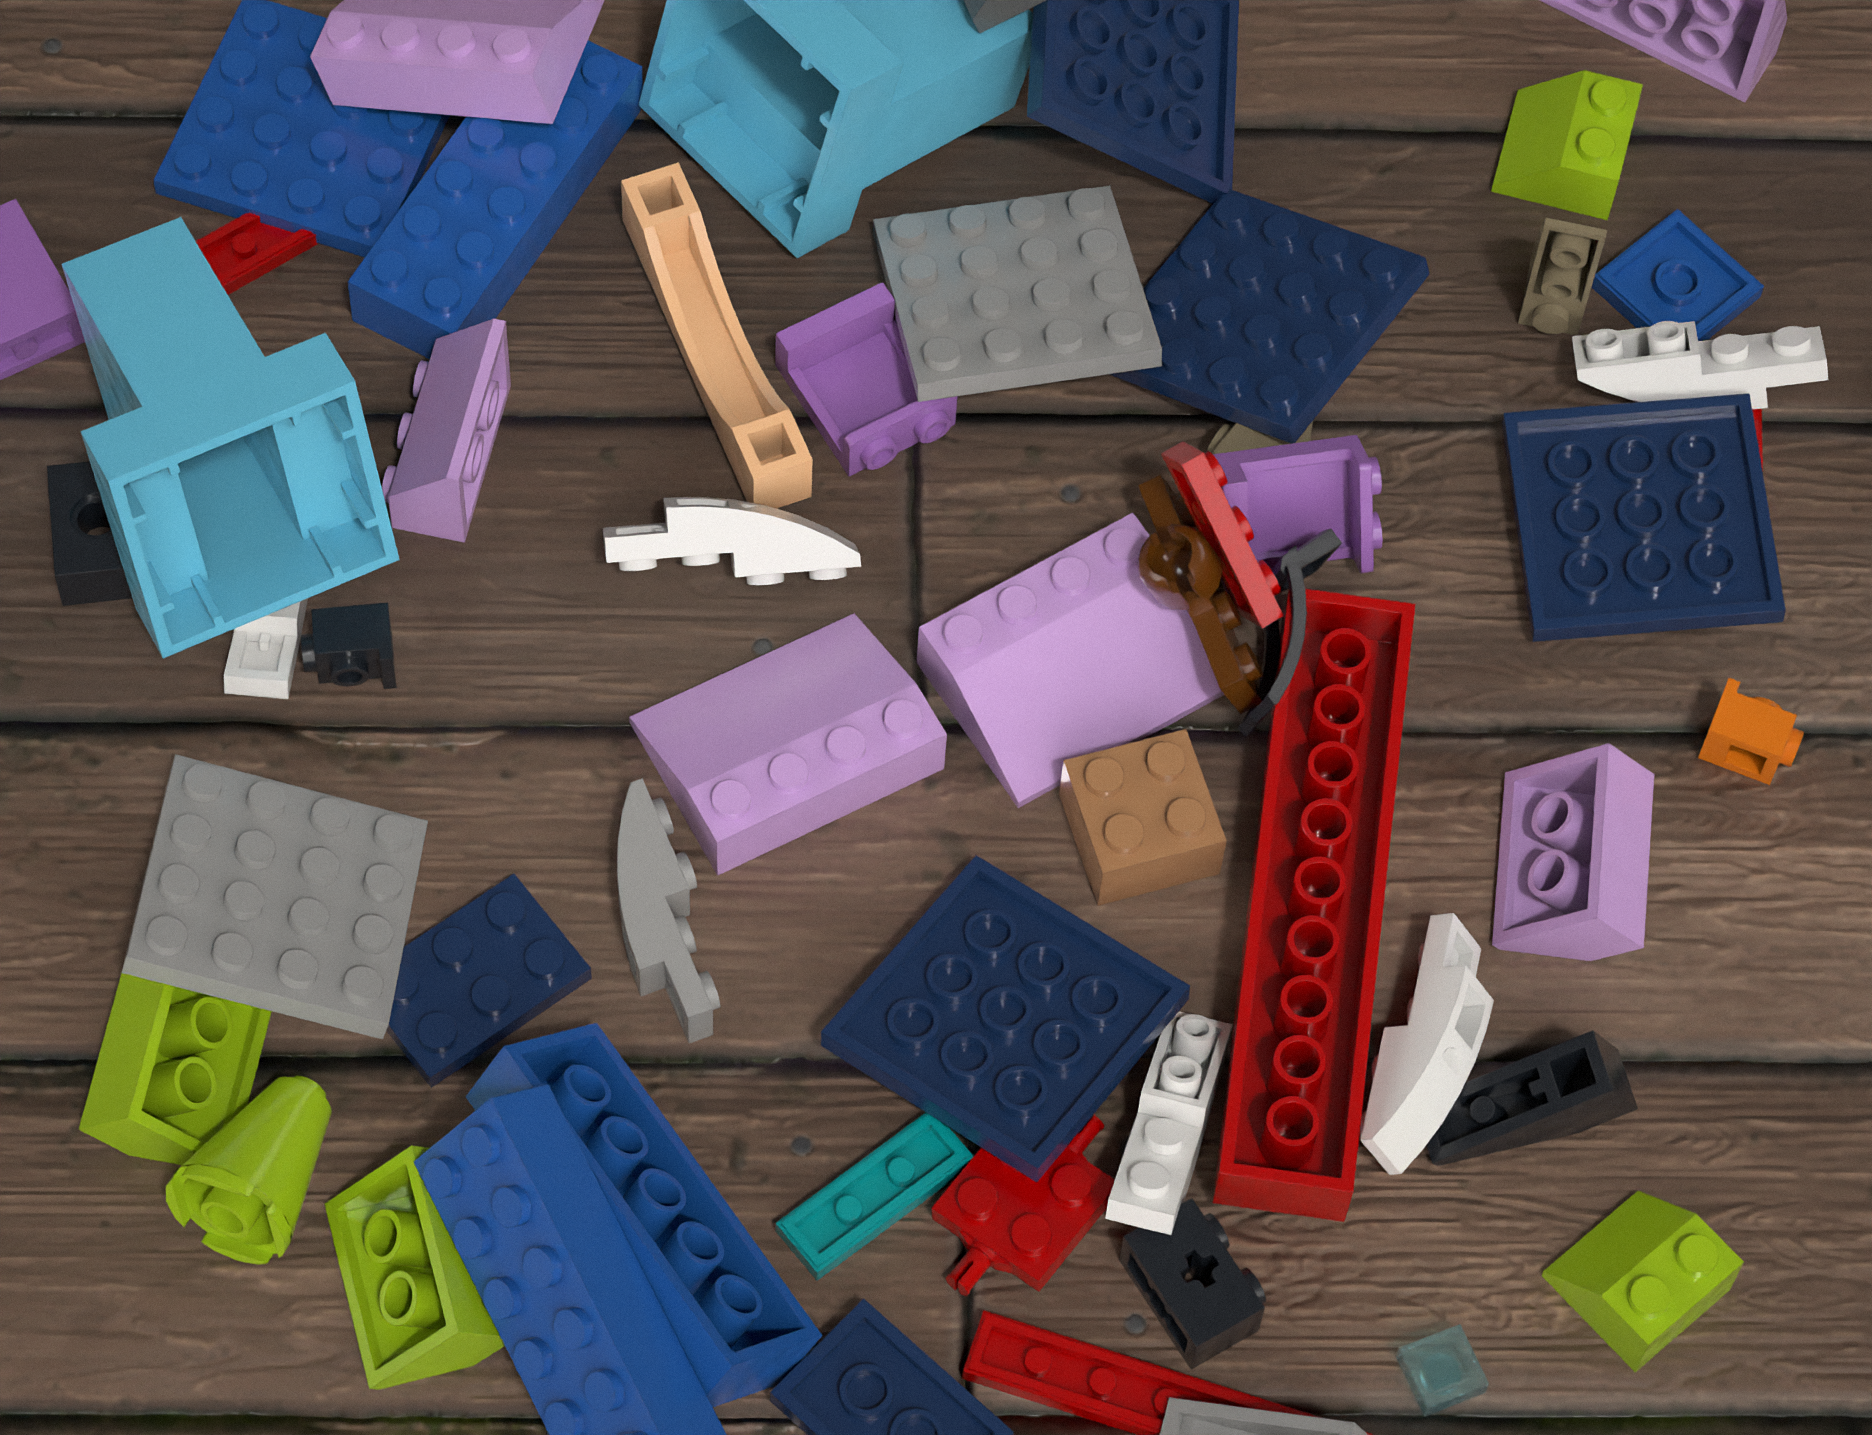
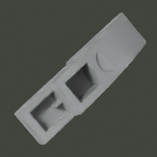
(653, 910)

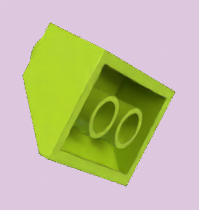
(171, 1069)
(406, 1279)

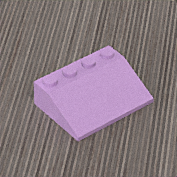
(1710, 40)
(455, 55)
(1066, 661)
(791, 741)

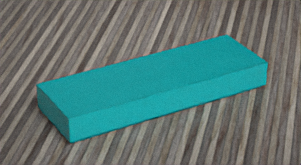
(873, 1195)

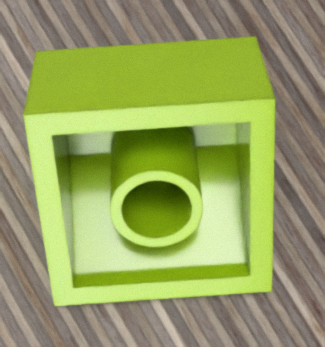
(1568, 142)
(1644, 1275)

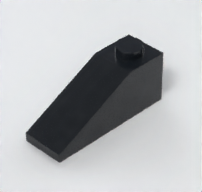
(1536, 1100)

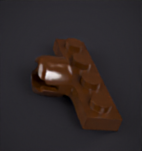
(1185, 575)

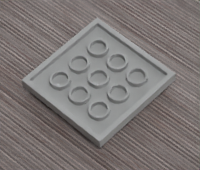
(1016, 293)
(276, 897)

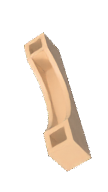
(740, 401)

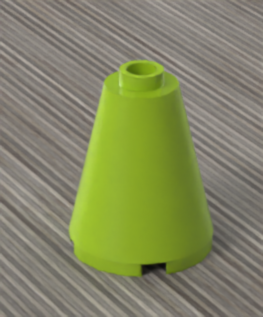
(254, 1172)

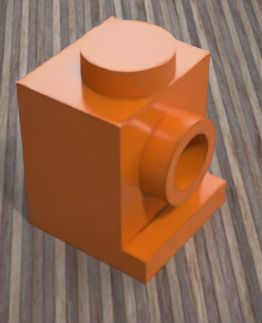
(1750, 735)

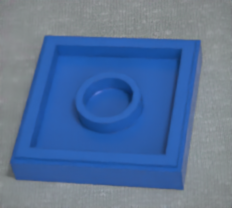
(1677, 278)

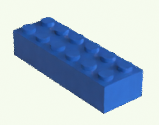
(491, 209)
(703, 1265)
(561, 1274)

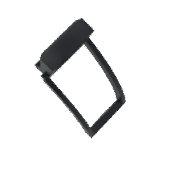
(1290, 574)

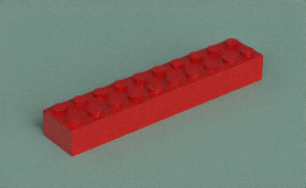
(1316, 912)

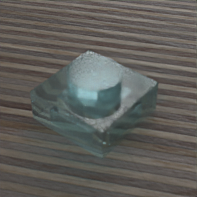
(1442, 1370)

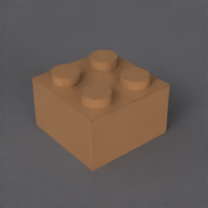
(1142, 817)

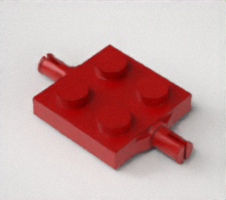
(1022, 1222)

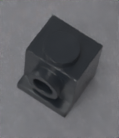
(350, 645)

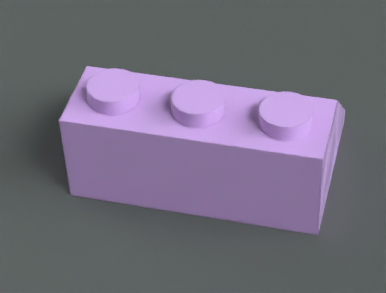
(450, 432)
(1574, 856)

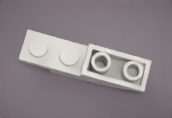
(1673, 364)
(758, 537)
(1430, 1058)
(1169, 1123)

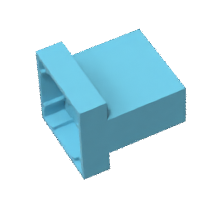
(824, 96)
(219, 466)

